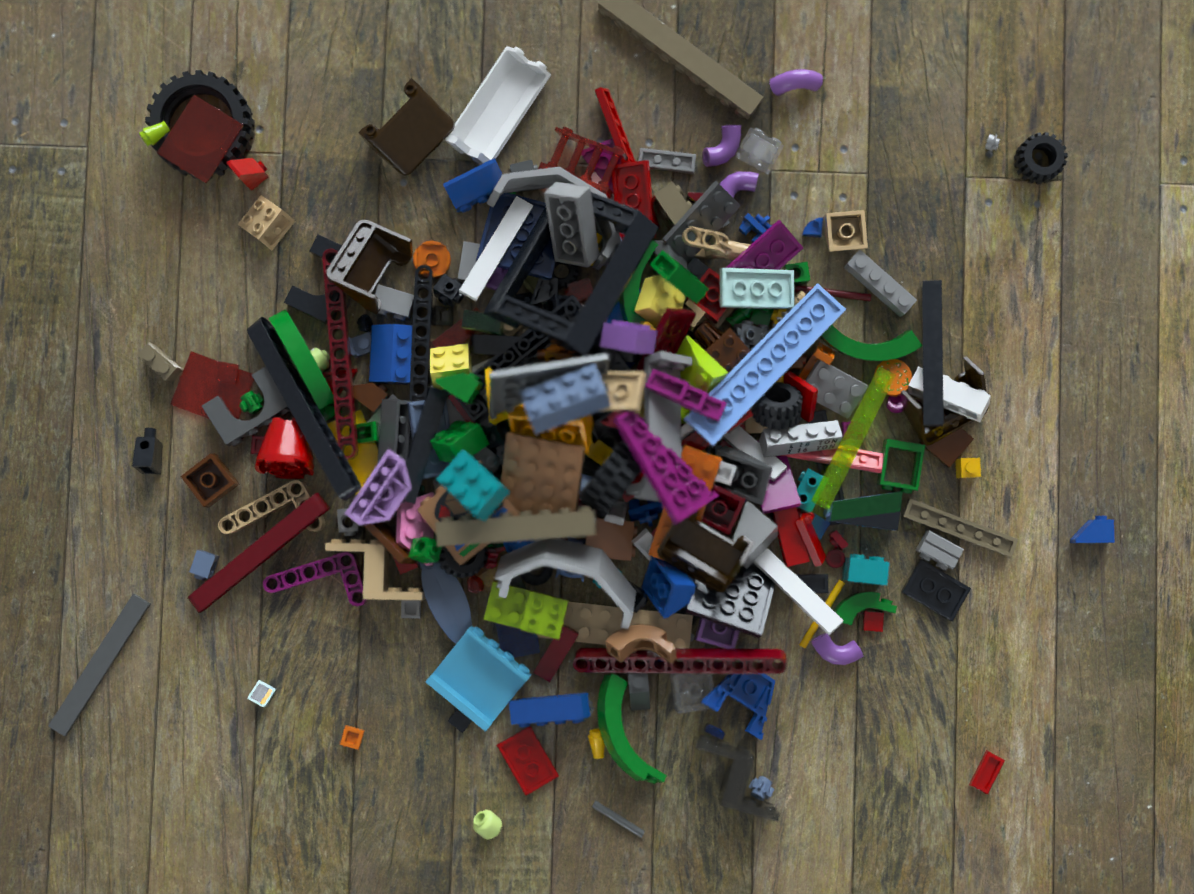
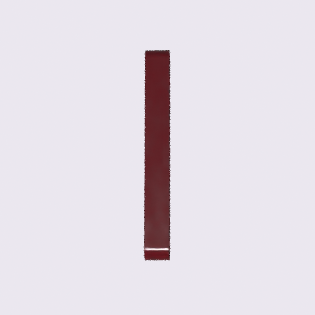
(258, 552)

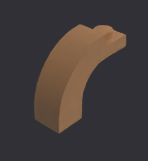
(638, 638)

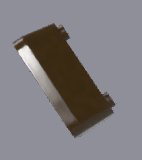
(953, 421)

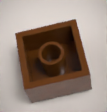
(210, 480)

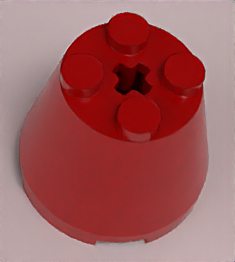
(285, 451)

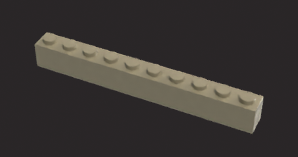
(682, 55)

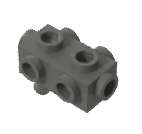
(750, 334)

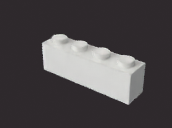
(956, 396)

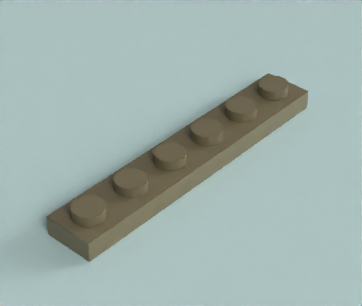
(960, 528)

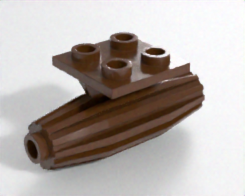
(724, 347)

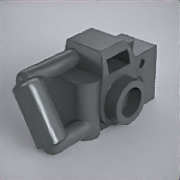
(490, 461)

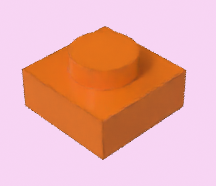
(352, 737)

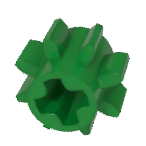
(251, 402)

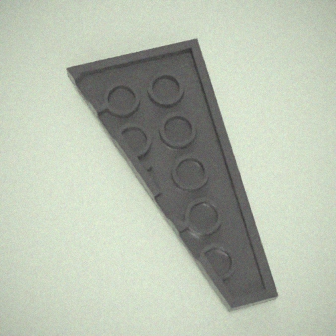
(507, 383)

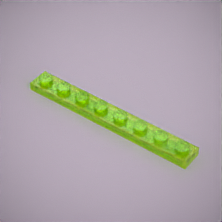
(853, 438)

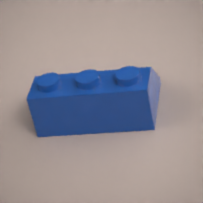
(473, 186)
(390, 354)
(667, 587)

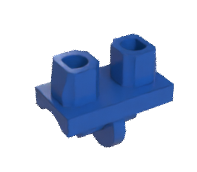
(750, 223)
(646, 512)

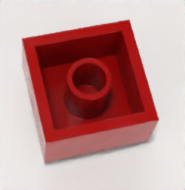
(711, 301)

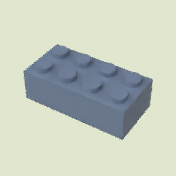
(565, 398)

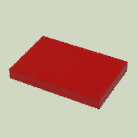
(527, 760)

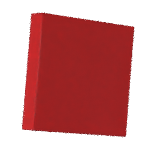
(808, 393)

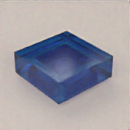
(715, 731)

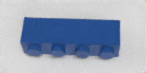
(549, 708)

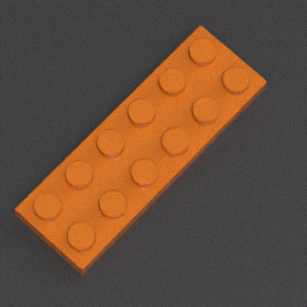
(704, 467)

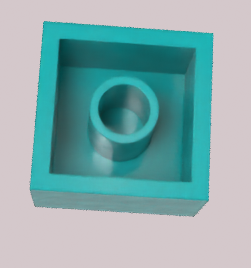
(862, 570)

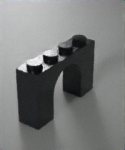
(314, 304)

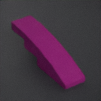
(685, 395)

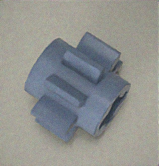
(761, 788)

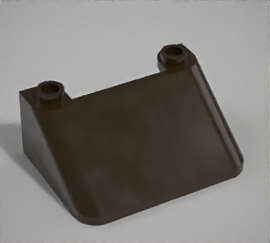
(410, 132)
(366, 259)
(704, 552)

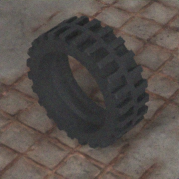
(200, 84)

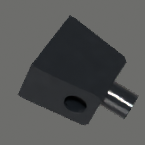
(148, 453)

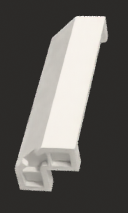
(498, 106)

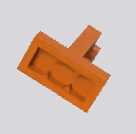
(821, 352)

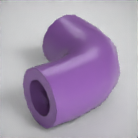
(796, 80)
(726, 149)
(740, 181)
(836, 654)

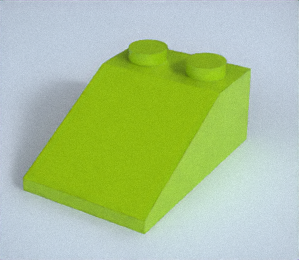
(704, 371)

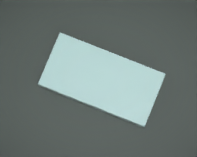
(756, 288)

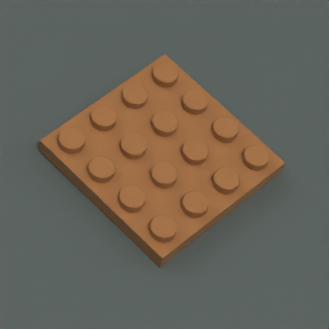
(542, 473)

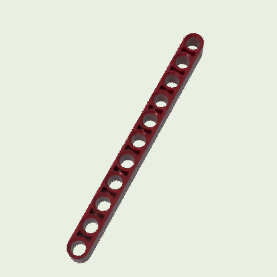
(337, 364)
(689, 665)

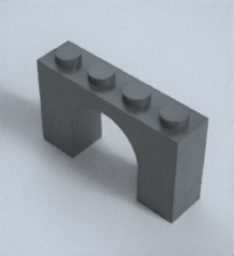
(234, 430)

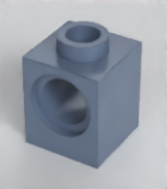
(204, 564)

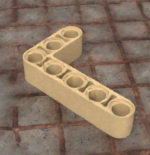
(272, 506)

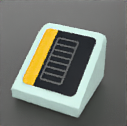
(261, 693)

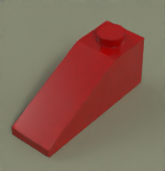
(249, 171)

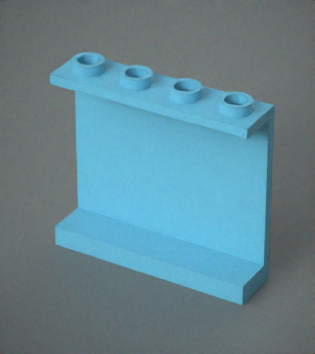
(479, 677)

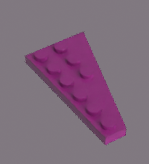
(667, 473)

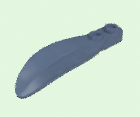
(446, 601)

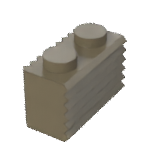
(159, 362)

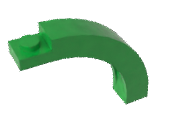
(631, 293)
(892, 349)
(304, 363)
(613, 733)

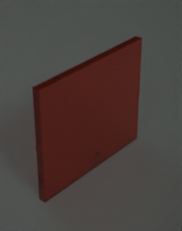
(200, 139)
(199, 386)

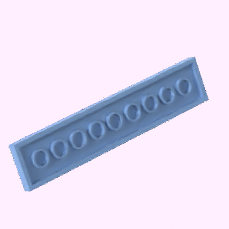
(768, 361)

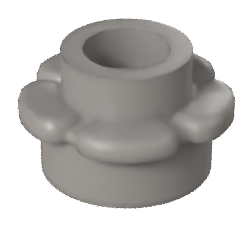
(992, 143)

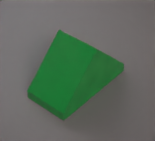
(367, 432)

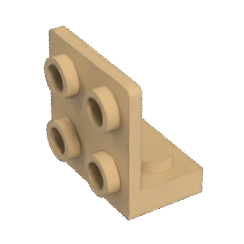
(266, 222)

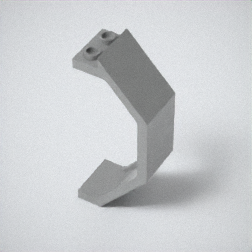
(545, 179)
(572, 558)

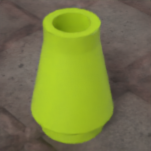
(154, 133)

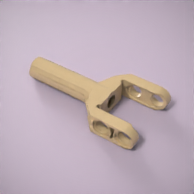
(717, 247)

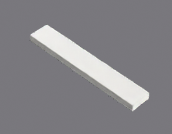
(496, 248)
(798, 591)

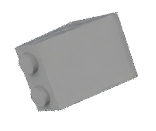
(756, 528)

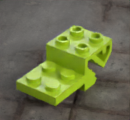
(527, 611)

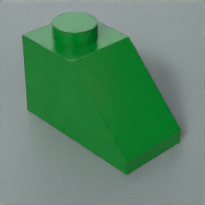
(461, 385)

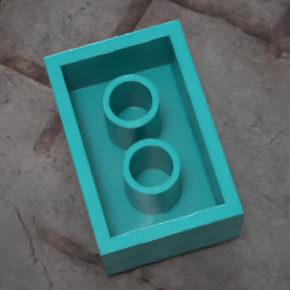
(473, 485)

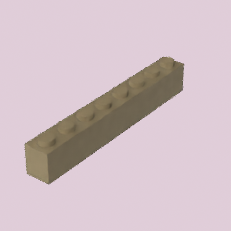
(517, 527)

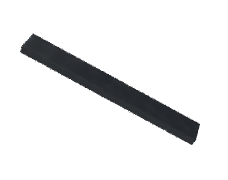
(932, 354)

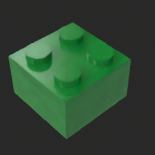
(457, 437)

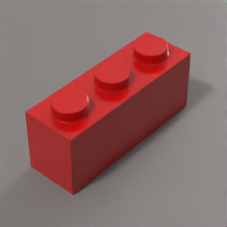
(789, 537)

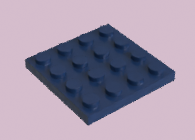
(545, 262)

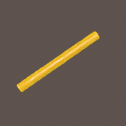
(829, 601)

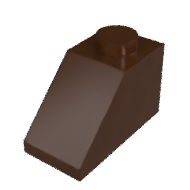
(370, 395)

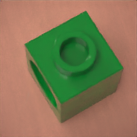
(803, 270)
(425, 550)

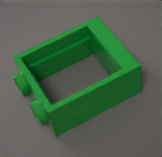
(679, 277)
(915, 448)

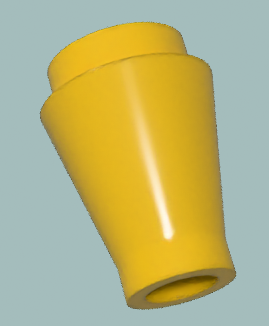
(596, 743)

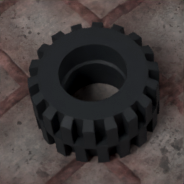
(1050, 147)
(778, 407)
(467, 570)

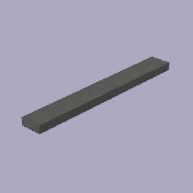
(99, 665)

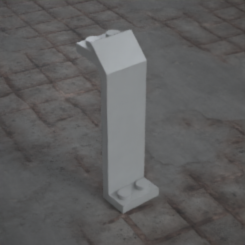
(661, 414)

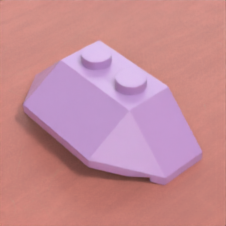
(381, 492)

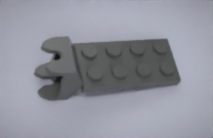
(707, 213)

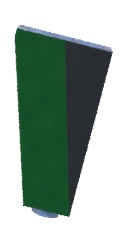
(871, 511)

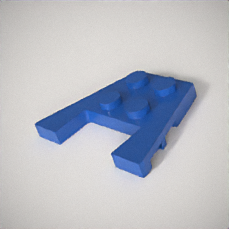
(751, 691)

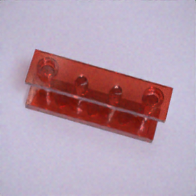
(616, 153)

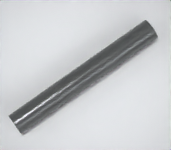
(618, 819)

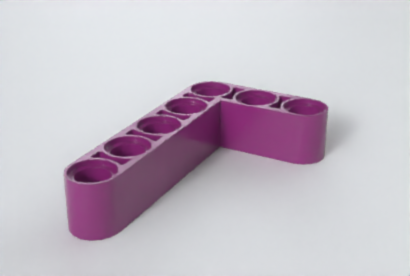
(320, 572)

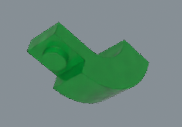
(853, 604)

